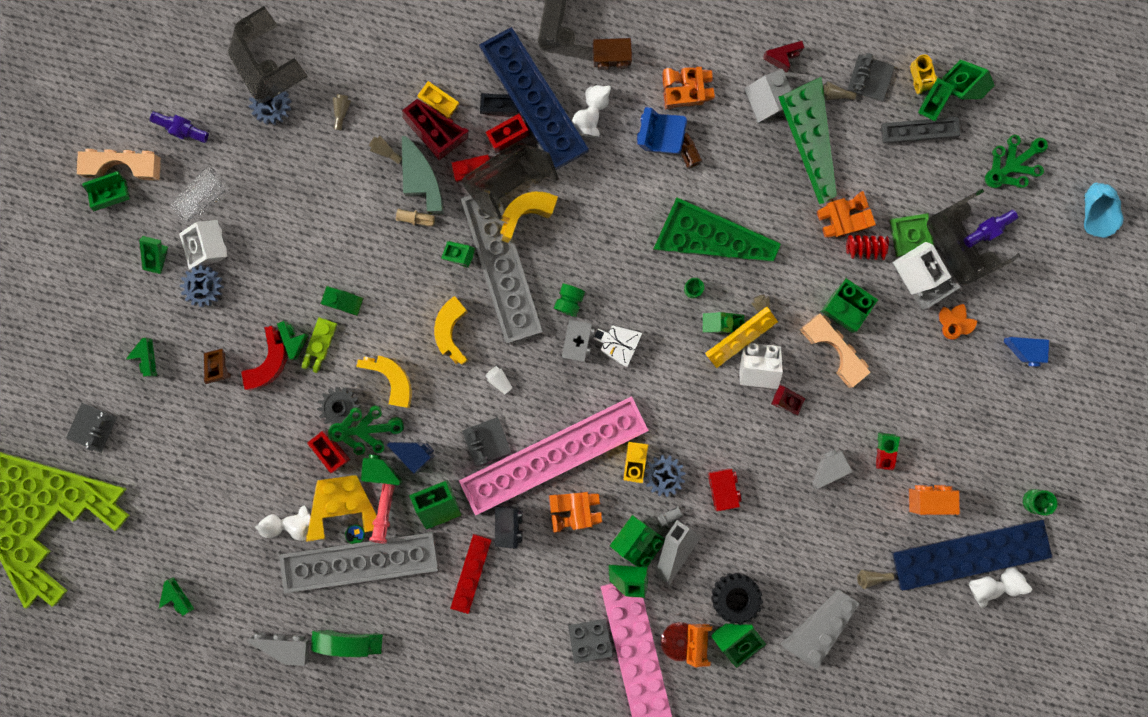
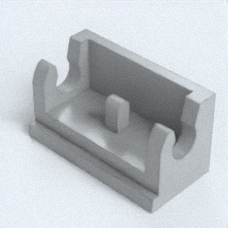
(931, 296)

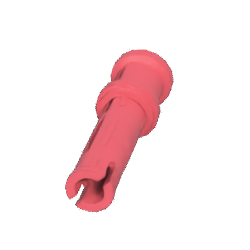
(381, 522)

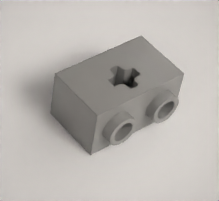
(574, 330)

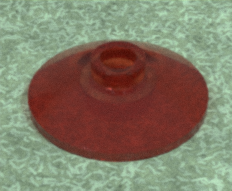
(669, 640)

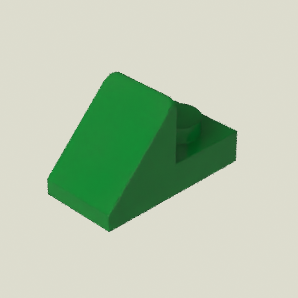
(935, 99)
(458, 253)
(152, 254)
(342, 300)
(292, 344)
(145, 351)
(173, 593)

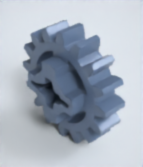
(263, 108)
(195, 290)
(662, 484)

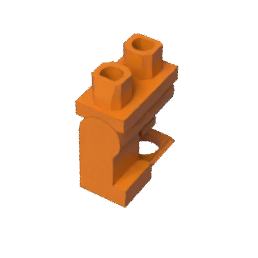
(693, 87)
(841, 221)
(579, 508)

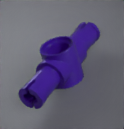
(179, 127)
(990, 228)

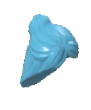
(1102, 210)

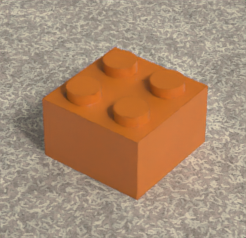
(936, 501)

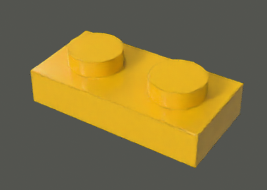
(438, 100)

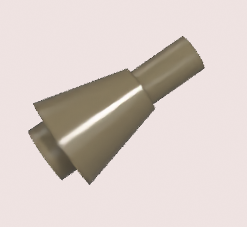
(833, 92)
(341, 107)
(380, 147)
(760, 303)
(868, 578)

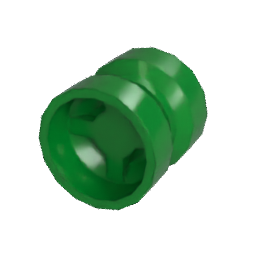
(696, 287)

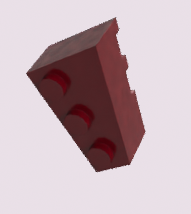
(435, 130)

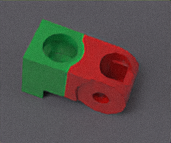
(887, 451)

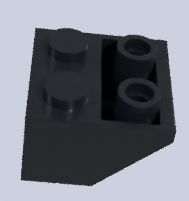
(507, 526)

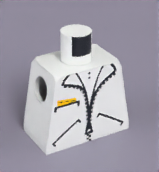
(618, 343)

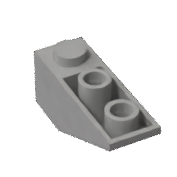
(675, 551)
(284, 649)

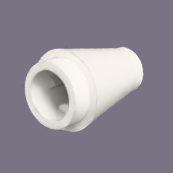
(499, 380)

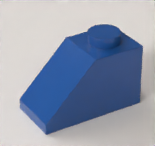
(1029, 350)

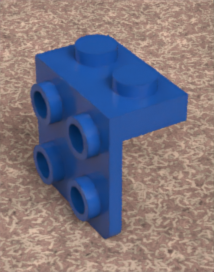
(661, 132)

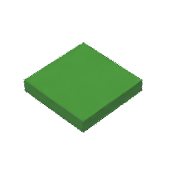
(910, 233)

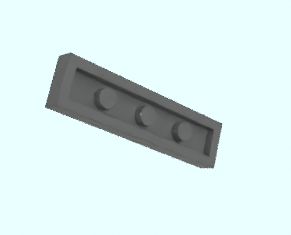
(920, 130)

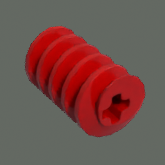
(867, 246)

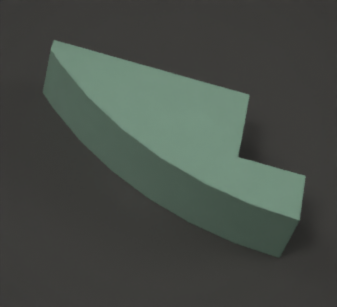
(420, 178)

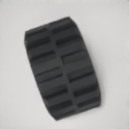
(752, 605)

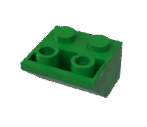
(849, 306)
(435, 504)
(637, 542)

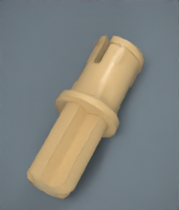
(415, 217)

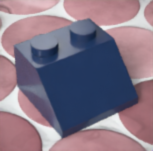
(413, 454)

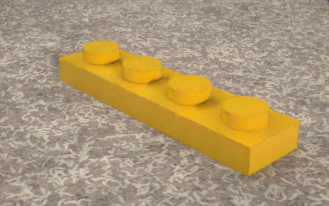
(741, 337)

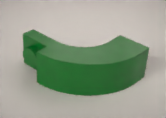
(346, 645)

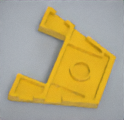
(339, 498)

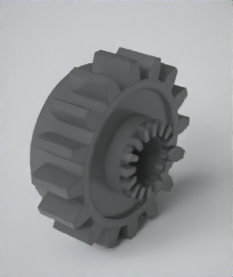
(330, 401)

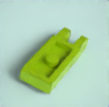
(319, 343)

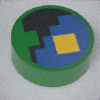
(355, 534)

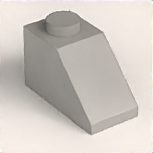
(831, 468)

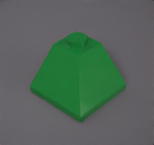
(969, 80)
(738, 642)

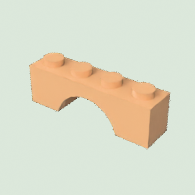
(95, 164)
(851, 368)

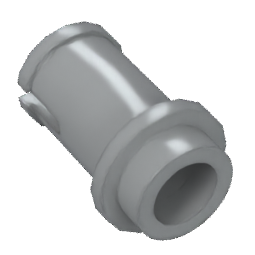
(669, 517)

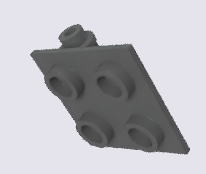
(871, 77)
(91, 428)
(486, 441)
(590, 641)

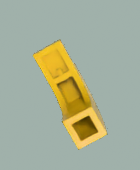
(528, 203)
(443, 329)
(400, 384)

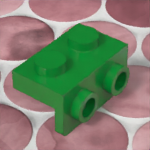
(106, 191)

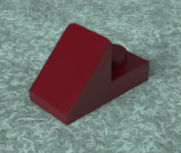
(779, 55)
(788, 400)

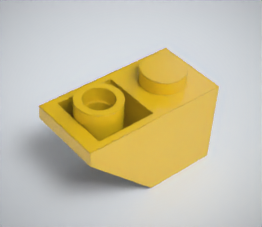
(635, 462)

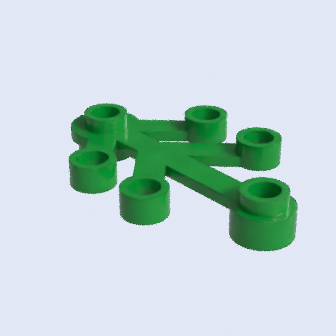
(1013, 163)
(363, 430)

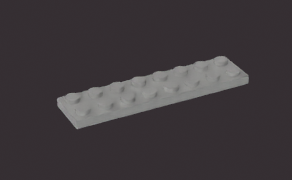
(503, 274)
(358, 562)

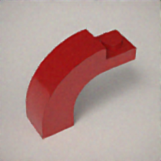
(271, 367)

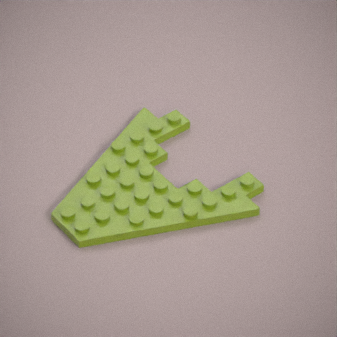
(28, 502)

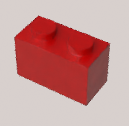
(507, 133)
(328, 452)
(724, 489)

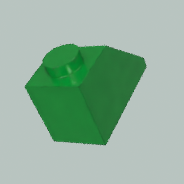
(378, 471)

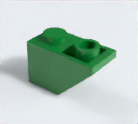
(722, 322)
(629, 580)

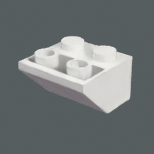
(921, 268)
(761, 366)

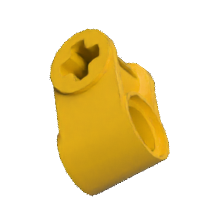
(923, 78)

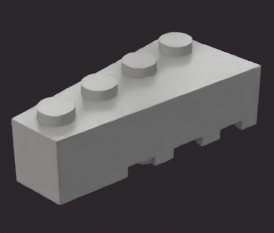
(820, 630)

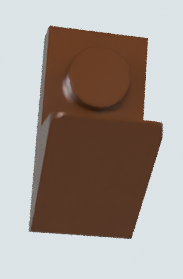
(215, 366)

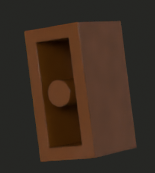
(612, 53)

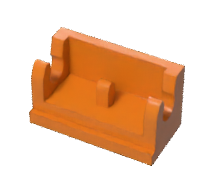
(698, 645)

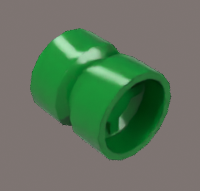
(569, 300)
(1040, 502)

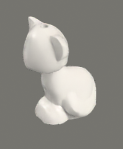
(586, 120)
(295, 525)
(987, 589)

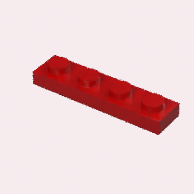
(470, 573)

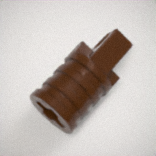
(690, 153)

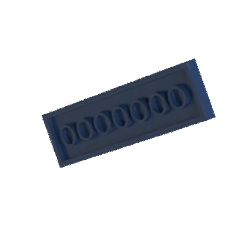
(533, 98)
(971, 554)

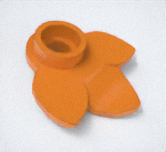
(957, 319)

